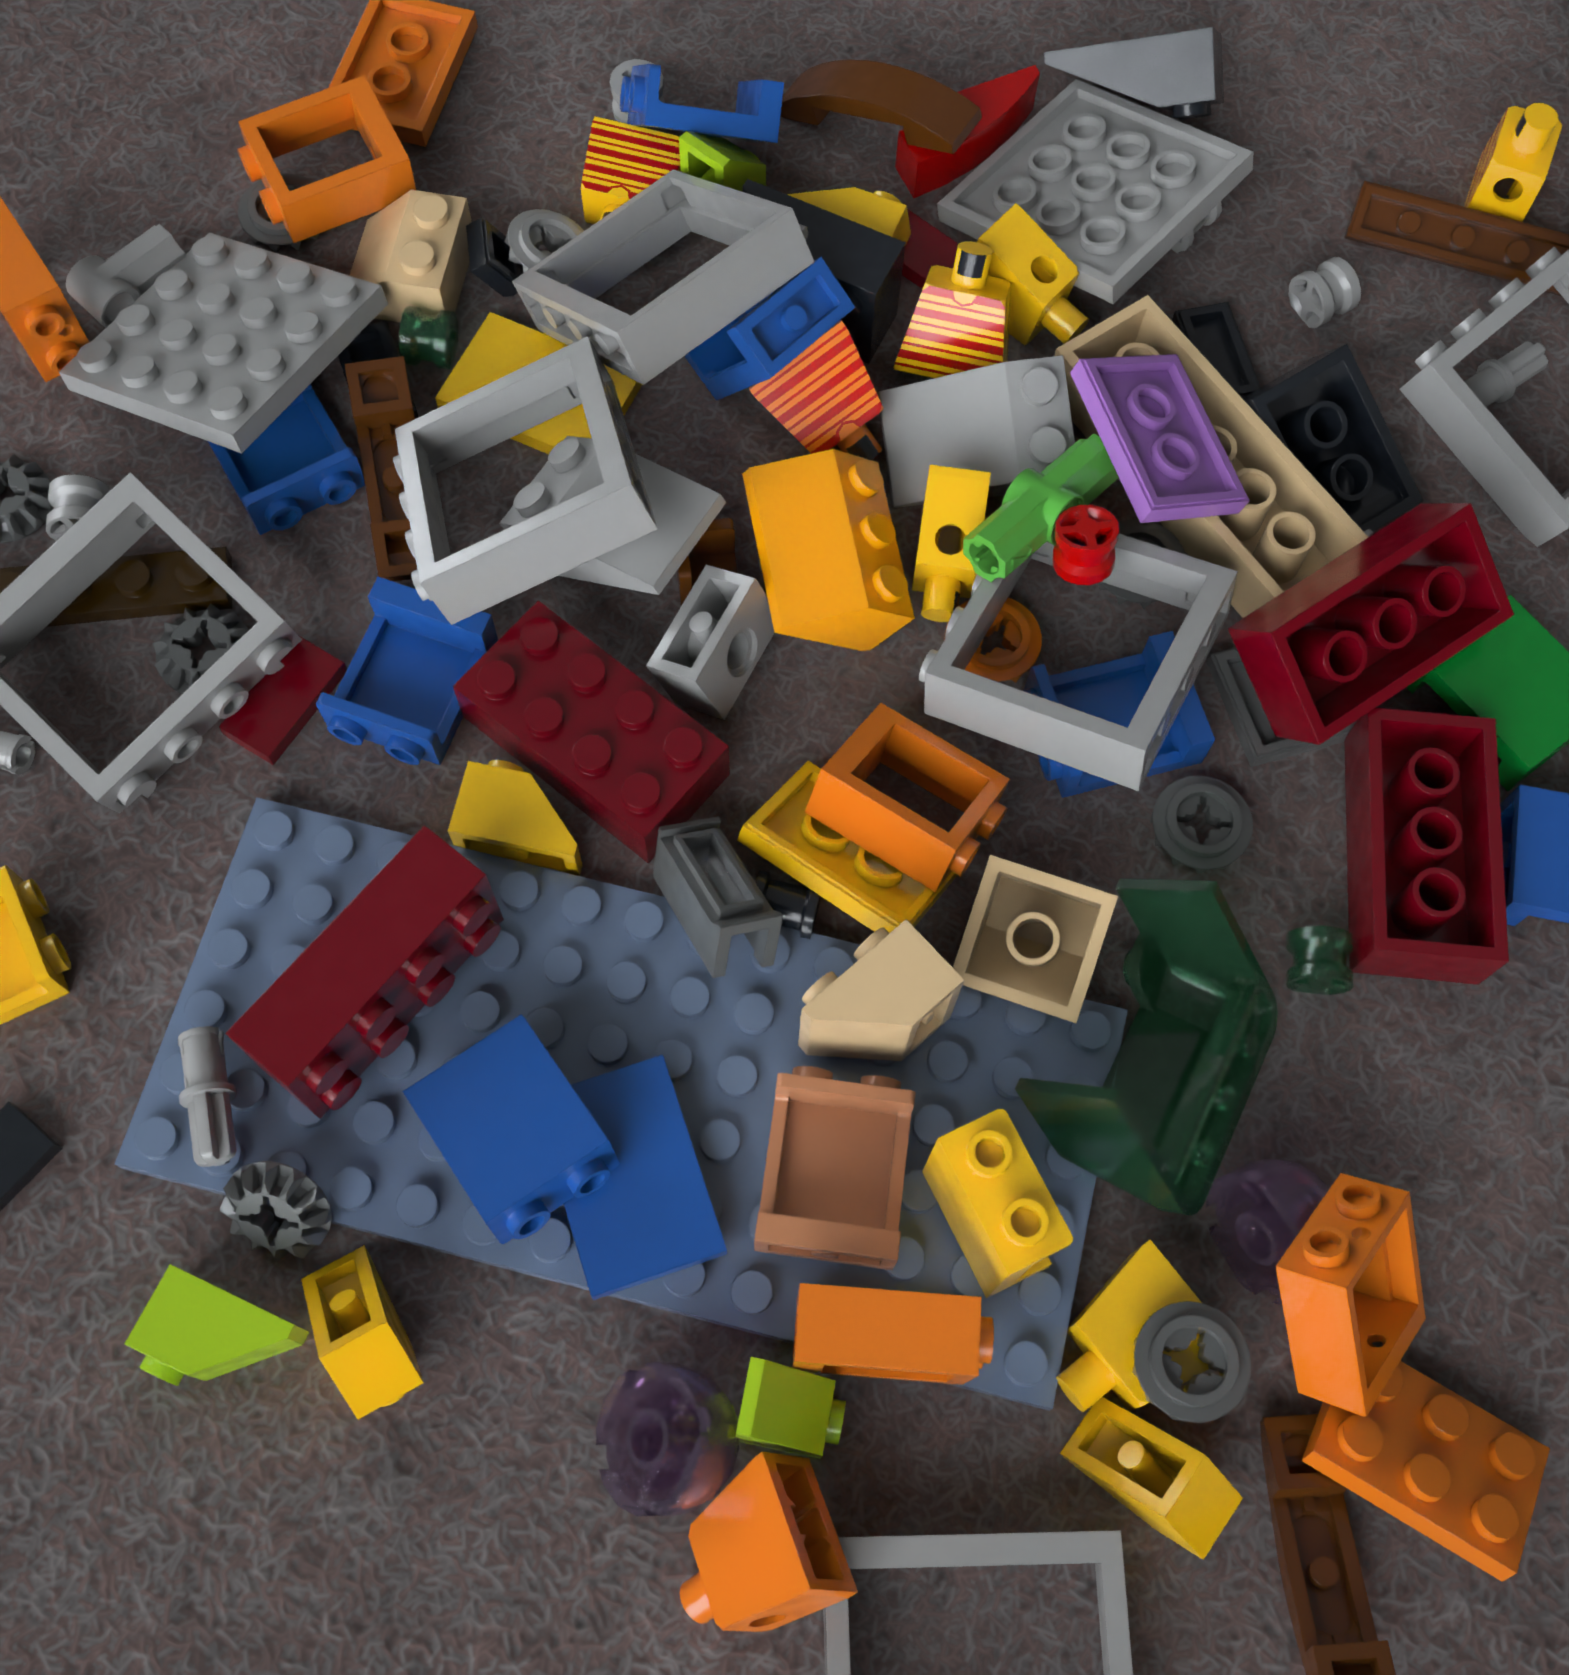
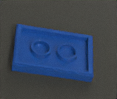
(656, 1204)

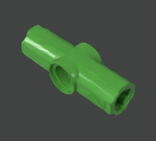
(1034, 506)

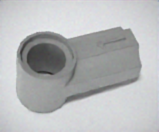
(116, 283)

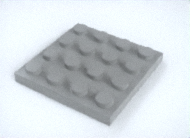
(1102, 183)
(224, 340)

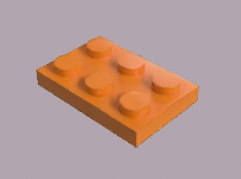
(409, 59)
(1436, 1467)

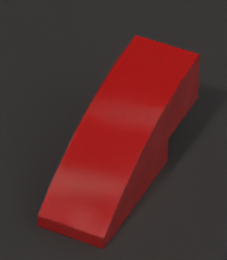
(1003, 106)

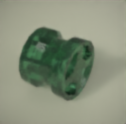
(428, 337)
(1319, 960)

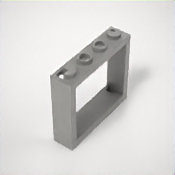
(762, 255)
(1473, 430)
(548, 541)
(70, 569)
(1063, 732)
(997, 1549)

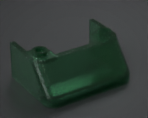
(1185, 1060)

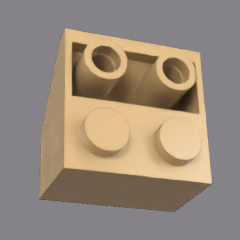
(883, 1001)

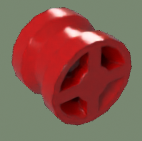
(1085, 544)

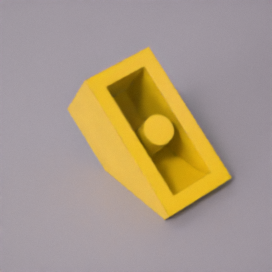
(510, 817)
(360, 1333)
(1153, 1475)

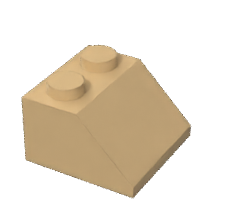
(416, 252)
(1034, 938)

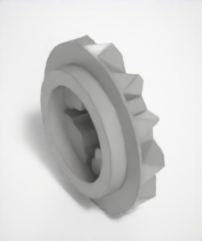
(535, 228)

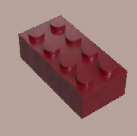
(1372, 621)
(592, 729)
(1425, 847)
(371, 973)

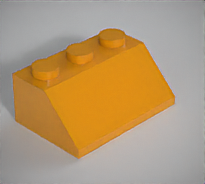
(828, 549)

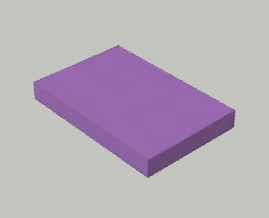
(1159, 437)

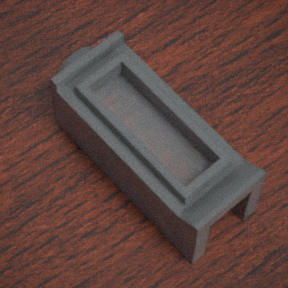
(713, 893)

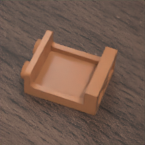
(835, 1169)

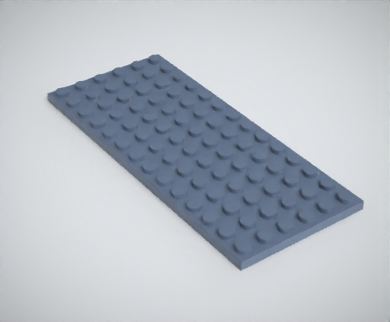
(603, 988)

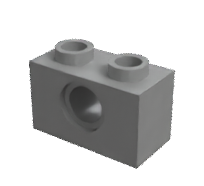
(713, 642)

